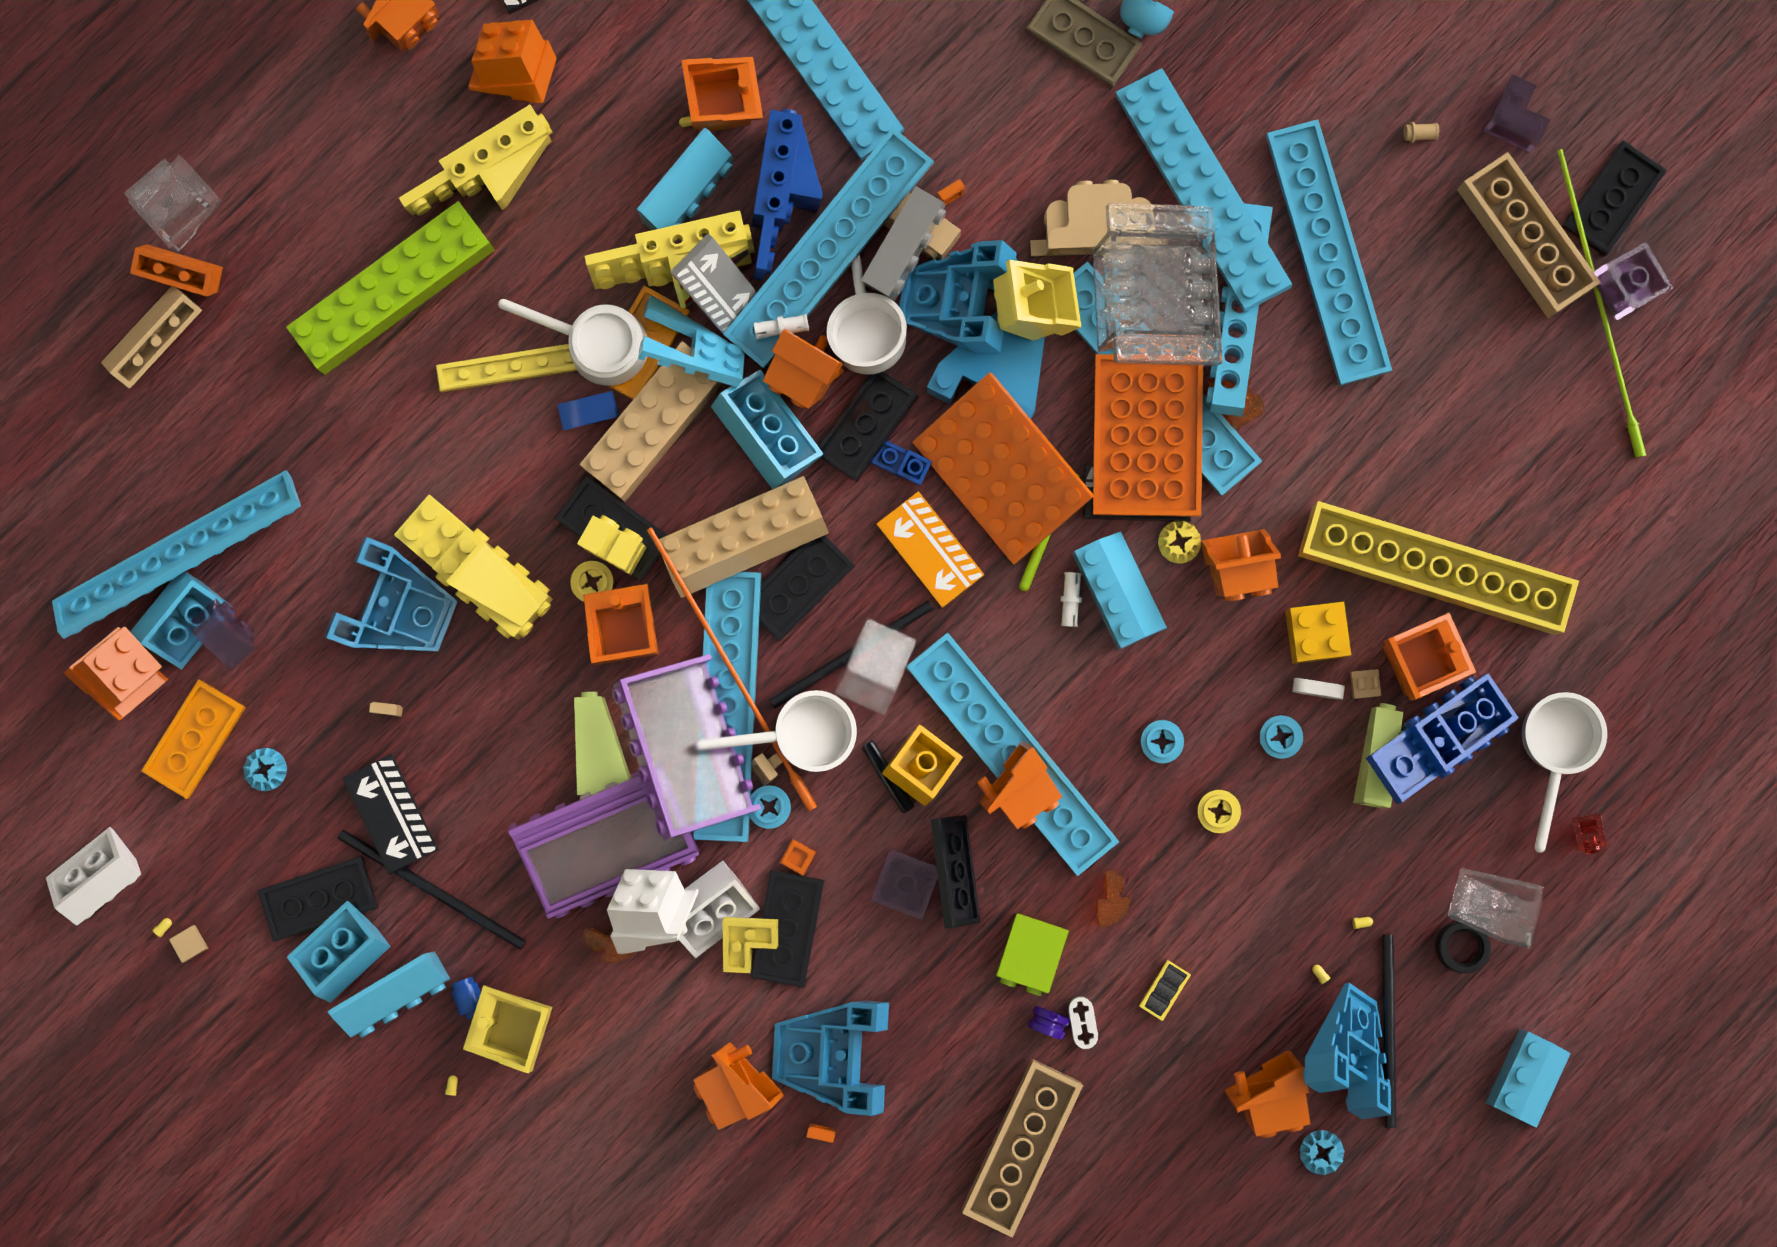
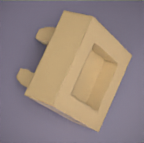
(1365, 684)
(765, 768)

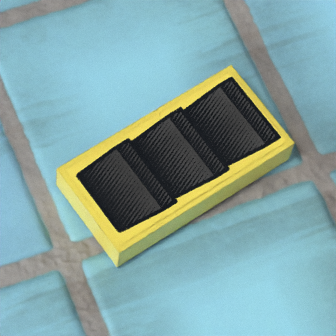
(1164, 990)

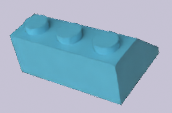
(167, 622)
(338, 952)
(1528, 1077)

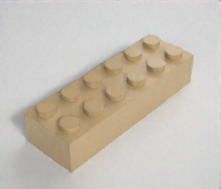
(1528, 235)
(649, 427)
(744, 535)
(1021, 1147)

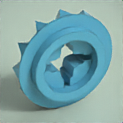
(1286, 725)
(1170, 732)
(275, 775)
(782, 807)
(1309, 1151)

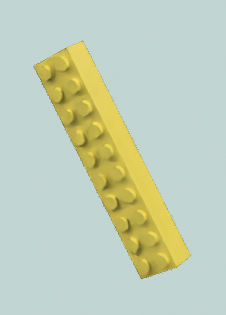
(1438, 568)

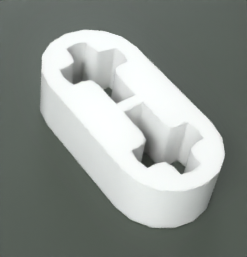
(1318, 688)
(1076, 1023)

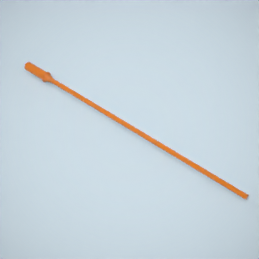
(796, 780)

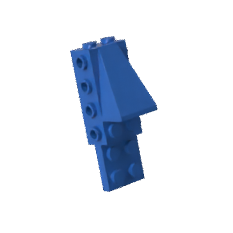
(784, 183)
(1442, 737)

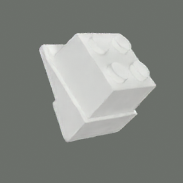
(649, 909)

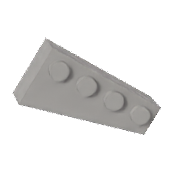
(904, 243)

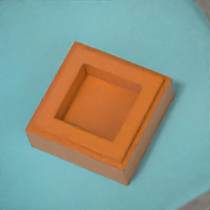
(951, 192)
(797, 857)
(821, 1133)

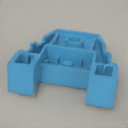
(951, 293)
(1015, 368)
(402, 608)
(823, 1055)
(1349, 1055)

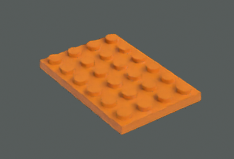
(1147, 439)
(1003, 468)

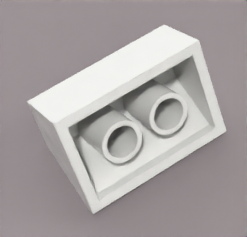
(92, 877)
(718, 897)

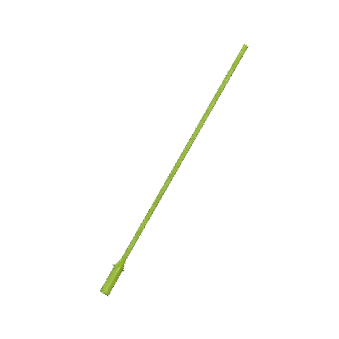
(1632, 424)

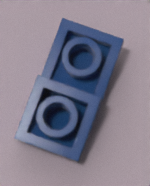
(588, 410)
(902, 463)

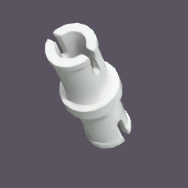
(775, 327)
(1071, 599)

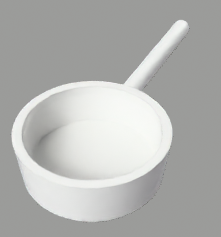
(866, 329)
(601, 341)
(811, 732)
(1565, 737)

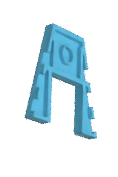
(708, 351)

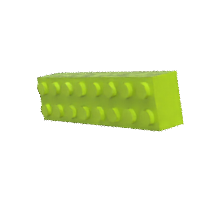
(390, 288)

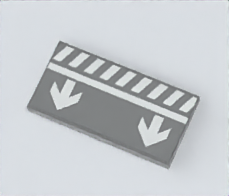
(714, 283)

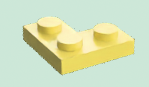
(741, 936)

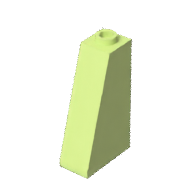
(1382, 727)
(597, 745)

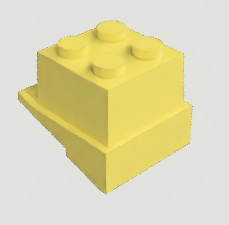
(1036, 300)
(507, 1029)

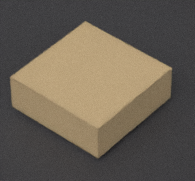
(386, 709)
(188, 944)

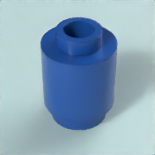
(466, 996)

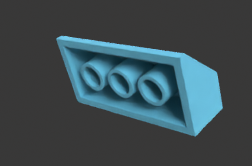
(687, 183)
(766, 430)
(1119, 590)
(391, 994)

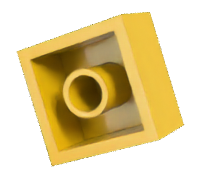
(1318, 632)
(922, 765)

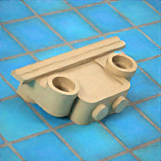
(1081, 221)

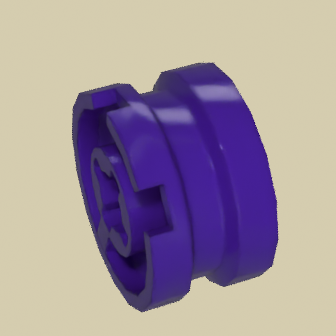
(1048, 1022)

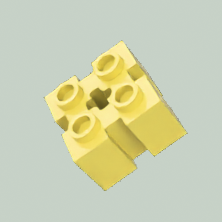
(611, 544)

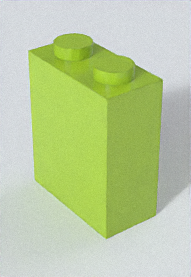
(1031, 954)

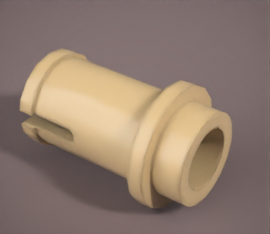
(1421, 132)

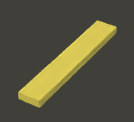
(504, 368)

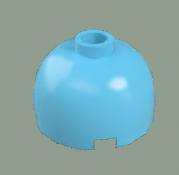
(1145, 17)

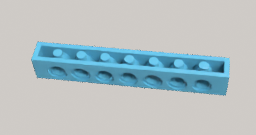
(1233, 400)

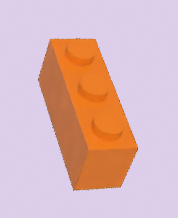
(176, 270)

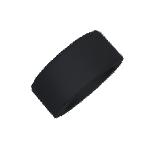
(1443, 955)

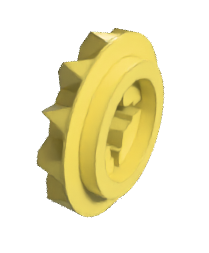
(1174, 553)
(594, 569)
(1229, 804)

